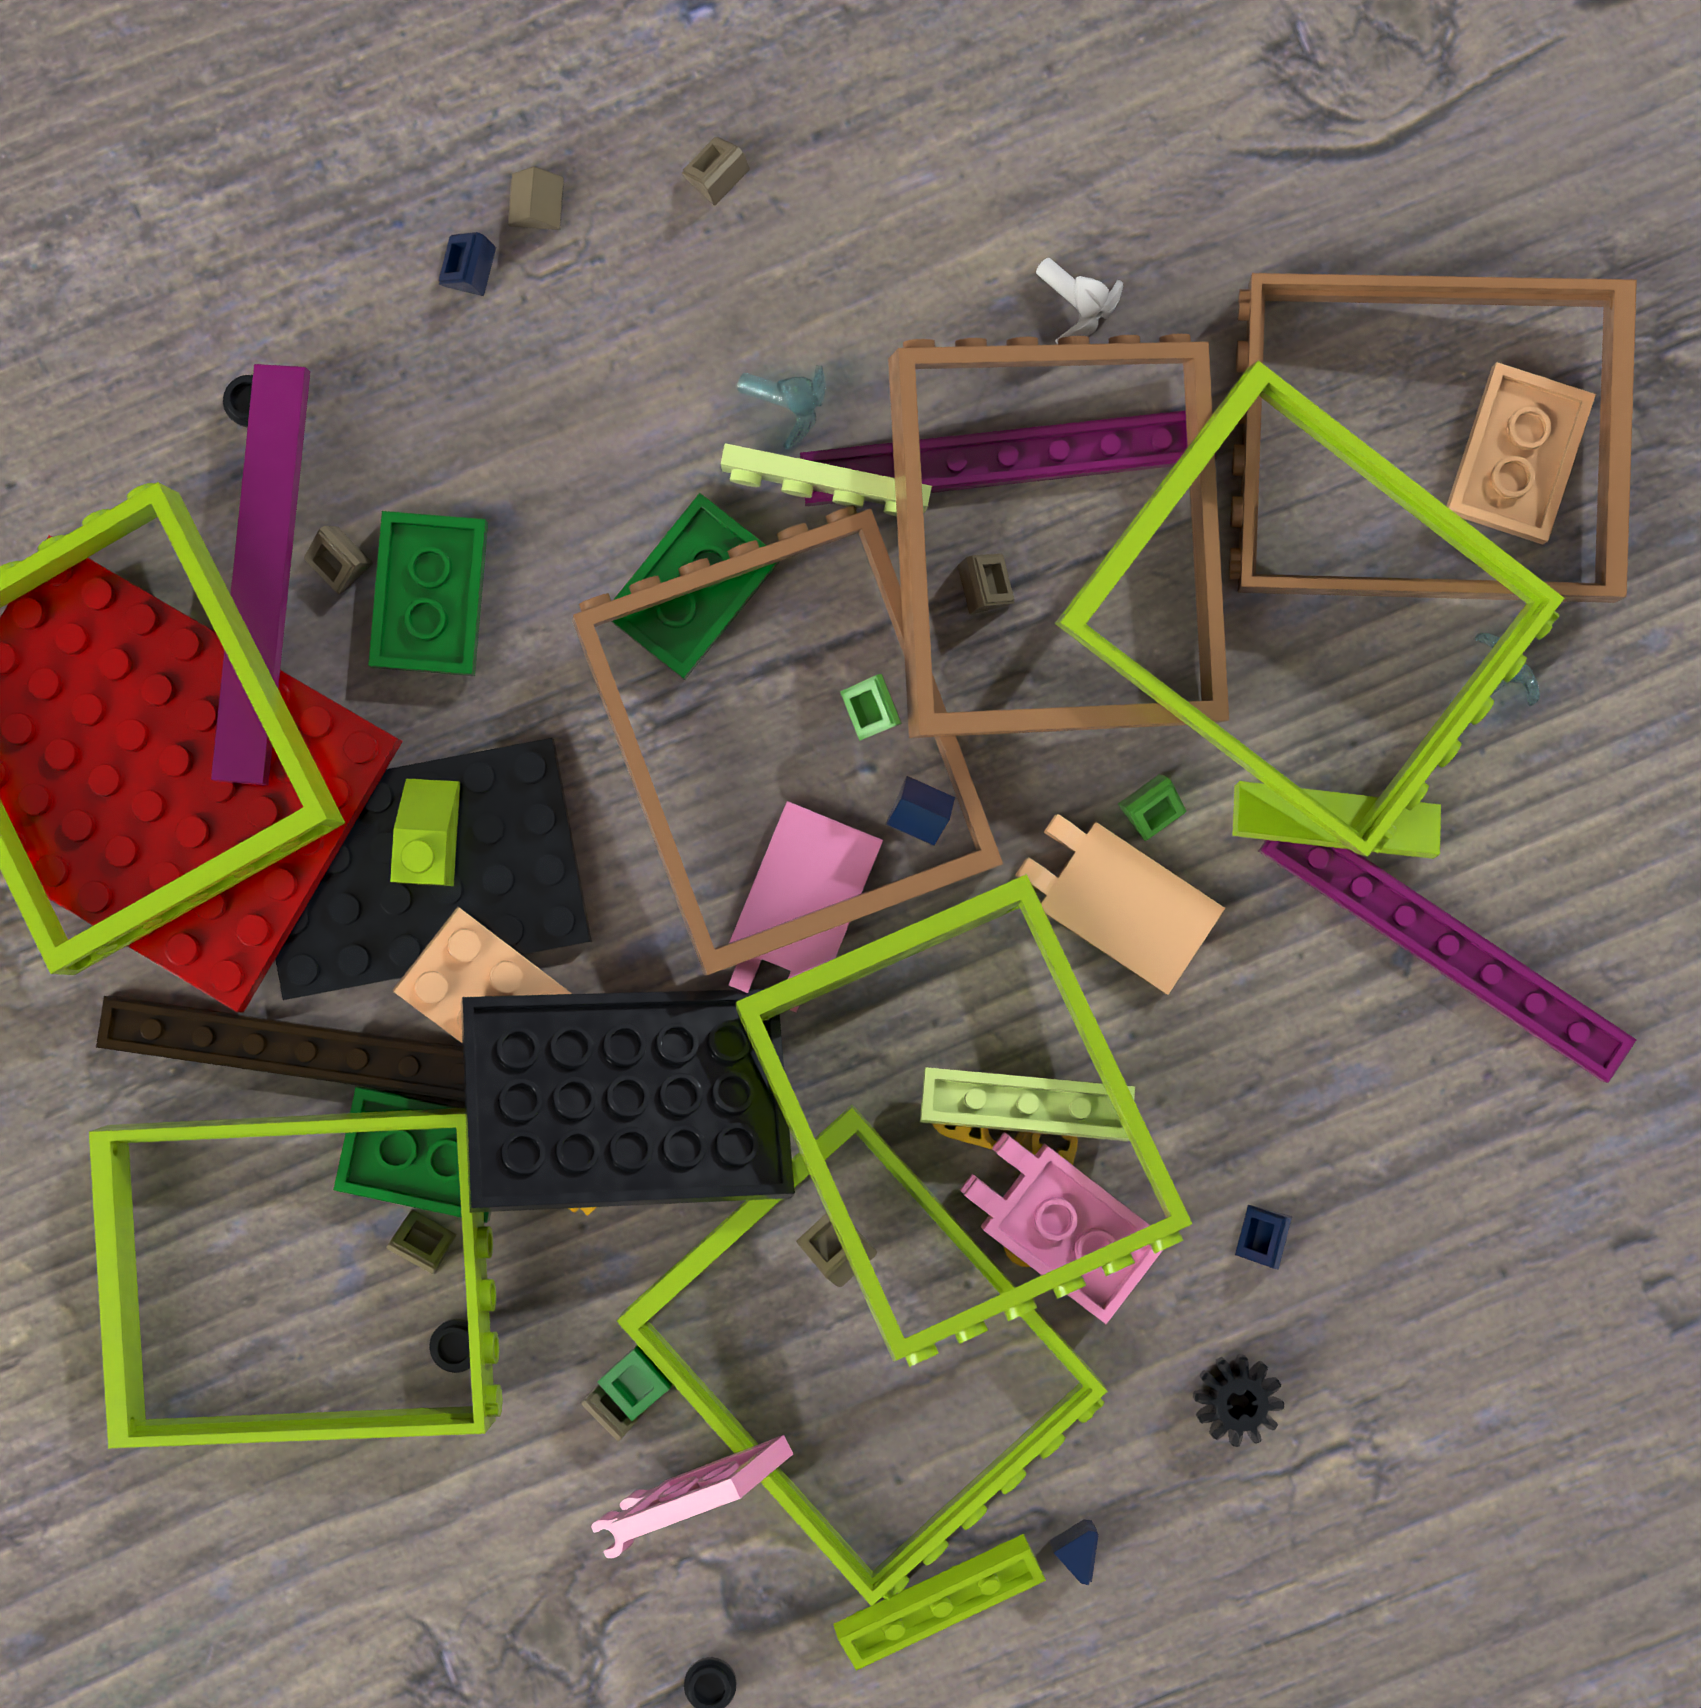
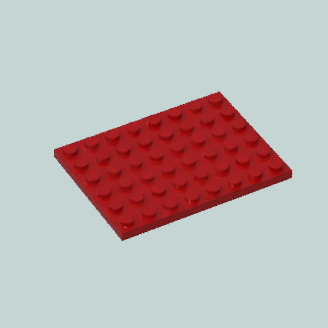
(113, 770)

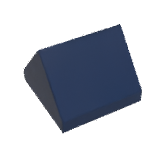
(467, 263)
(921, 811)
(1263, 1236)
(1077, 1549)

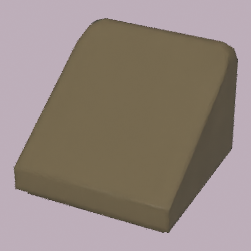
(826, 1251)

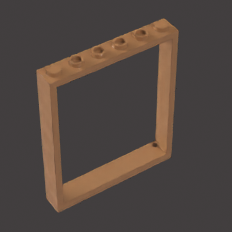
(1615, 435)
(911, 536)
(699, 576)

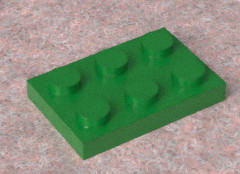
(428, 593)
(689, 625)
(401, 1165)

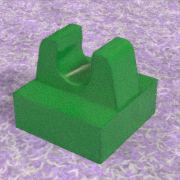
(634, 1383)

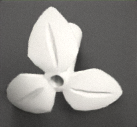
(1085, 294)

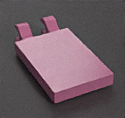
(803, 870)
(1058, 1217)
(691, 1493)

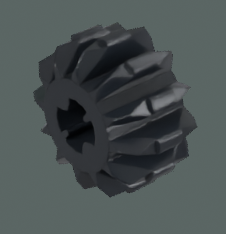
(1239, 1418)

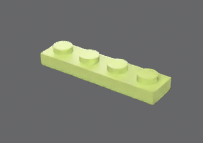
(803, 476)
(1020, 1104)

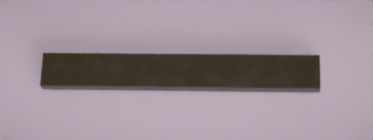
(281, 1047)

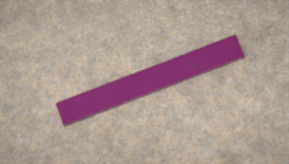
(1025, 453)
(262, 560)
(1458, 954)

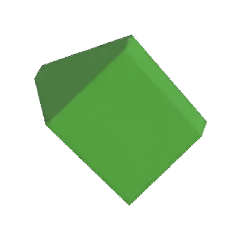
(871, 707)
(1153, 806)

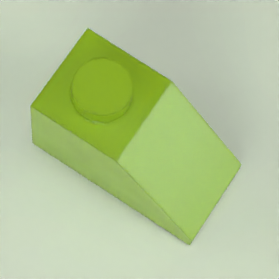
(426, 833)

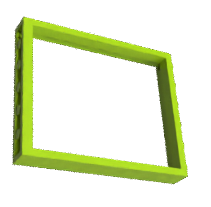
(1467, 707)
(238, 863)
(892, 949)
(120, 1304)
(965, 1507)

